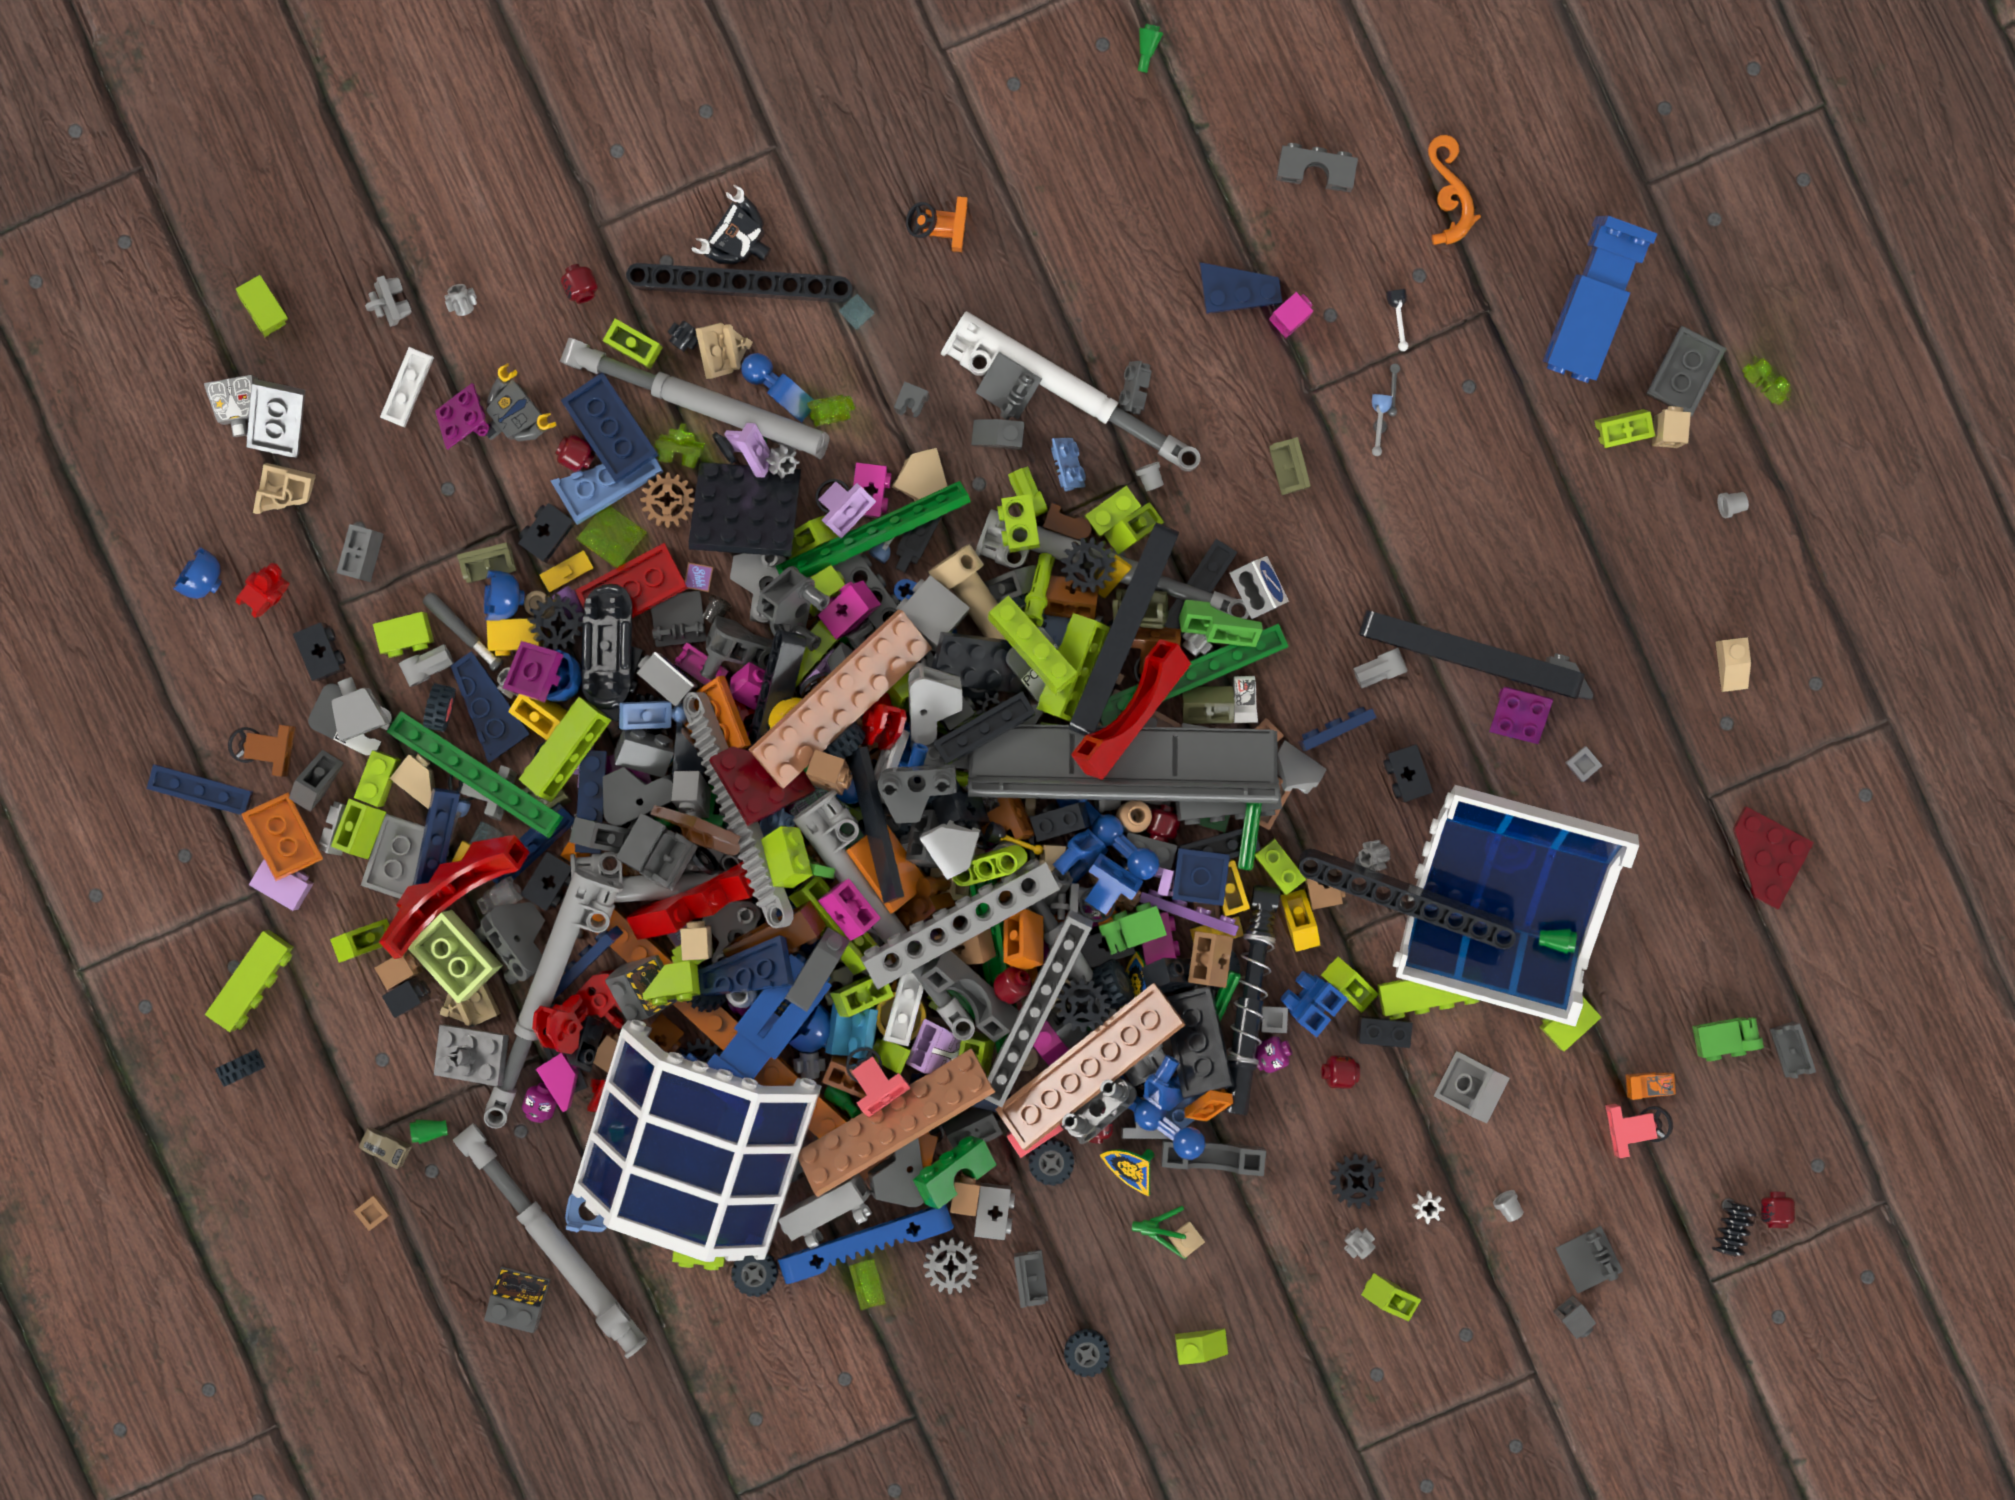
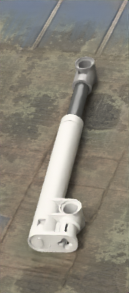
(982, 340)

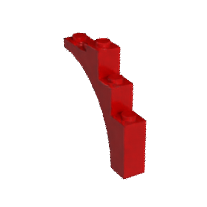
(452, 880)
(700, 901)

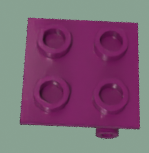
(461, 417)
(1520, 715)

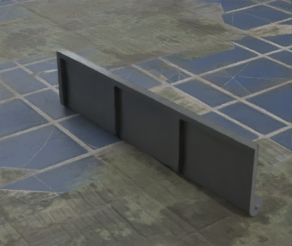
(1154, 767)

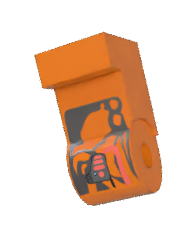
(1650, 1085)

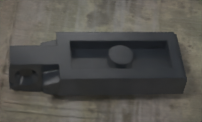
(914, 544)

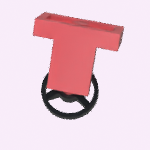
(874, 1082)
(1635, 1128)

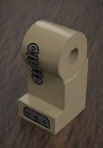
(385, 1147)

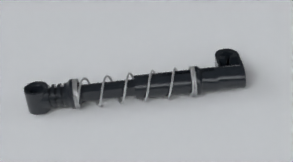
(1249, 1006)

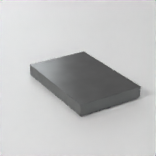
(1686, 370)

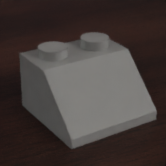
(1471, 1087)

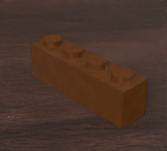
(804, 928)

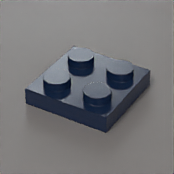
(1200, 876)

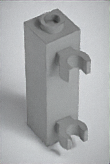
(815, 1211)

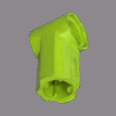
(1023, 484)

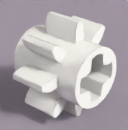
(1423, 1201)

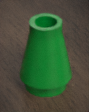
(1559, 940)
(427, 1130)

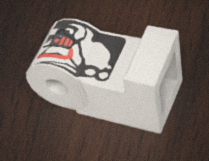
(1245, 699)

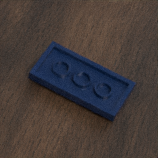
(609, 427)

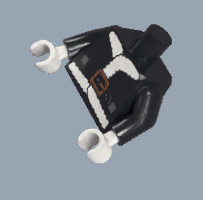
(736, 234)

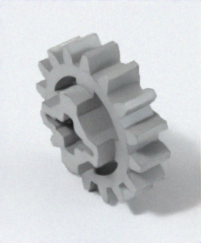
(963, 1265)

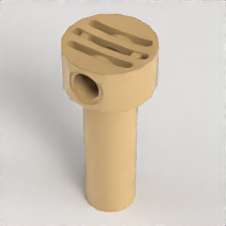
(960, 574)

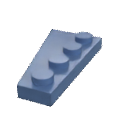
(595, 489)

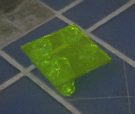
(1780, 385)
(611, 536)

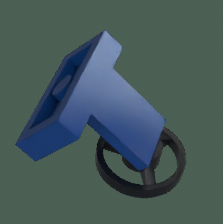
(1111, 883)

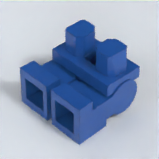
(1312, 1002)

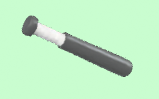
(452, 621)

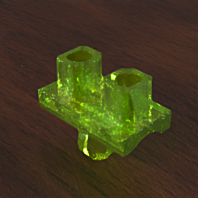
(831, 409)
(668, 445)
(867, 1284)

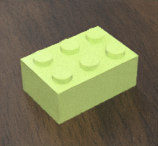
(454, 956)

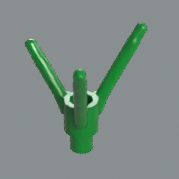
(1152, 1229)

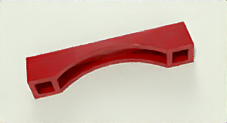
(1161, 672)

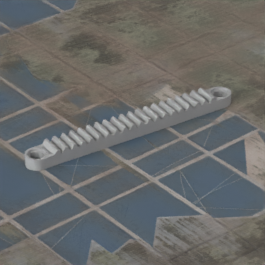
(711, 742)

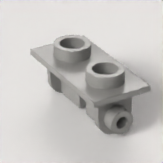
(334, 818)

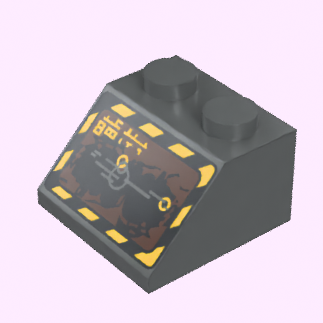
(629, 984)
(517, 1300)

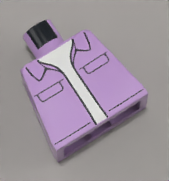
(932, 1048)

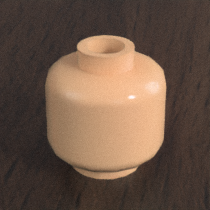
(1141, 815)

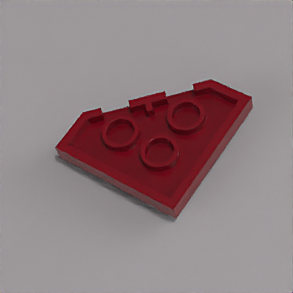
(752, 786)
(1769, 855)

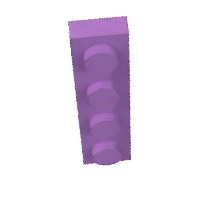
(1199, 915)

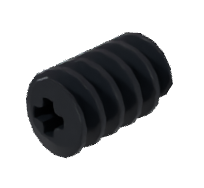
(1735, 1229)

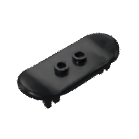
(607, 646)

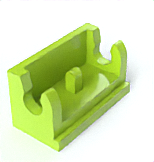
(261, 305)
(1625, 428)

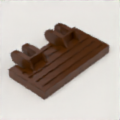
(700, 831)

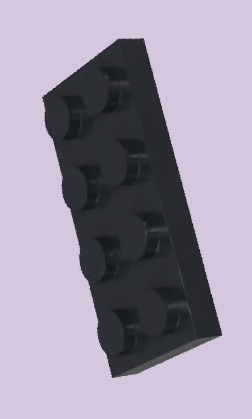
(977, 662)
(1199, 1044)

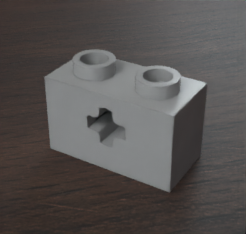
(691, 793)
(990, 1196)

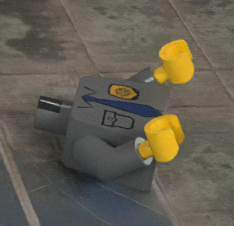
(513, 410)

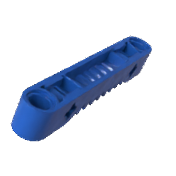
(799, 1264)

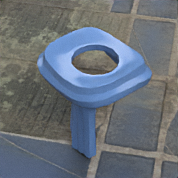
(576, 1223)

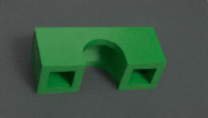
(936, 1181)

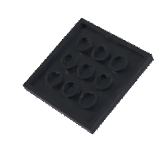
(744, 511)

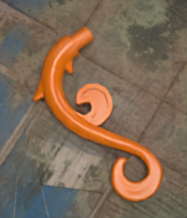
(1457, 188)

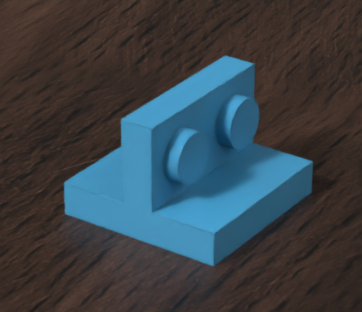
(852, 1032)

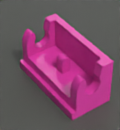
(692, 662)

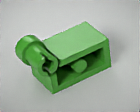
(1133, 928)
(1727, 1037)

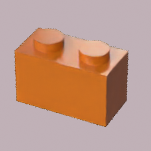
(1023, 940)

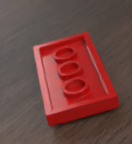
(646, 578)

